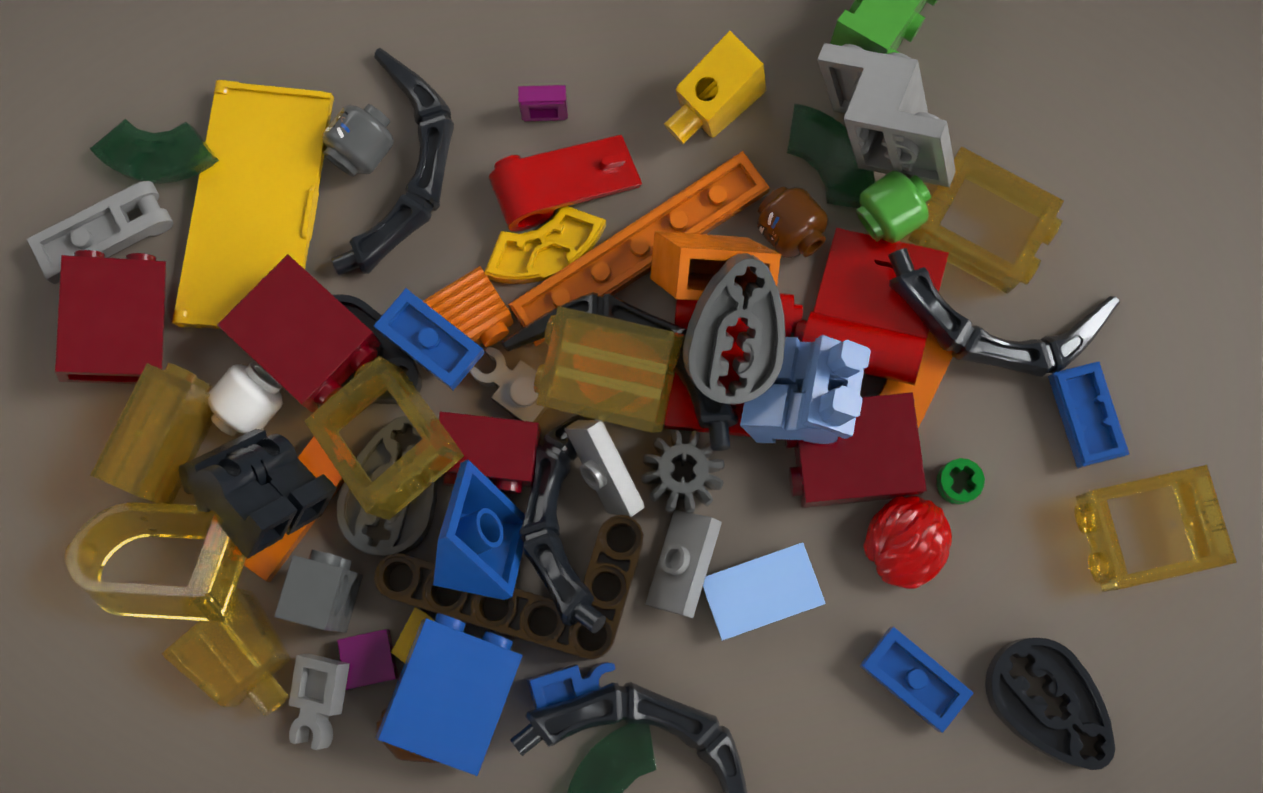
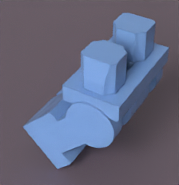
(813, 394)

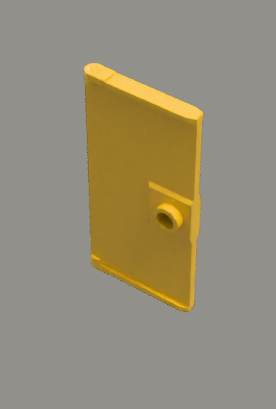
(255, 198)

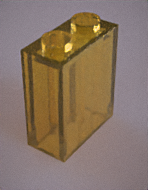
(608, 369)
(156, 434)

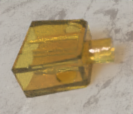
(234, 656)

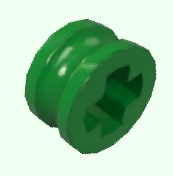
(975, 481)

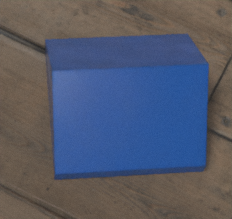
(479, 538)

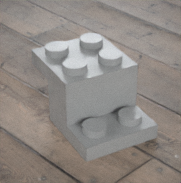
(887, 113)

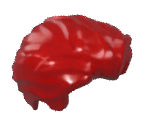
(908, 541)

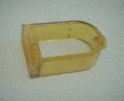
(212, 579)

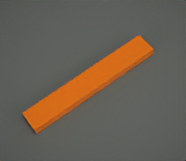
(629, 252)

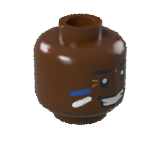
(792, 222)

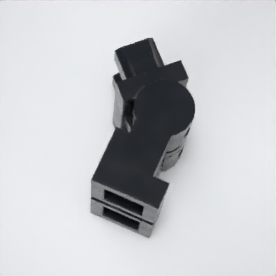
(256, 489)

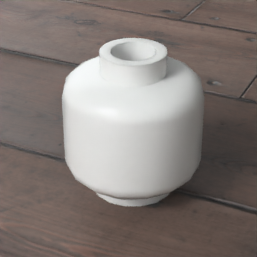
(244, 399)

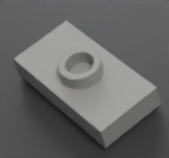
(604, 468)
(683, 563)

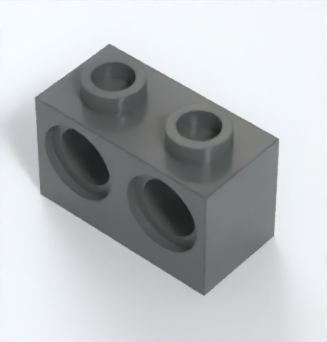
(319, 592)

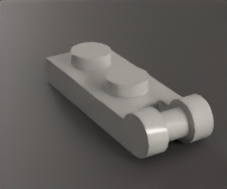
(101, 228)

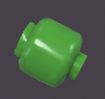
(893, 206)

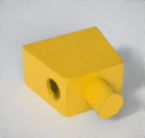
(728, 77)

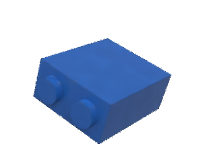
(450, 694)

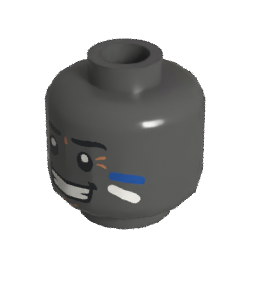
(358, 139)

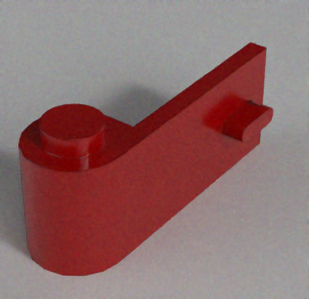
(538, 184)

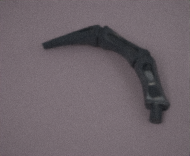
(425, 186)
(977, 345)
(709, 413)
(542, 531)
(637, 706)

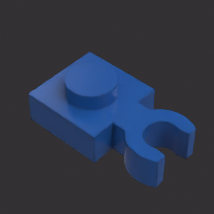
(565, 684)

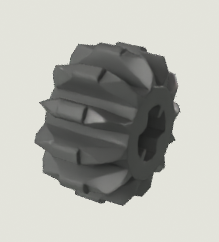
(665, 469)

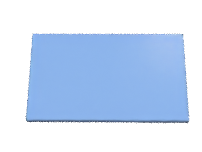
(762, 591)

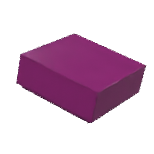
(543, 103)
(368, 658)

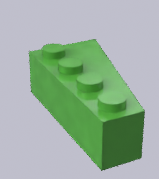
(880, 24)

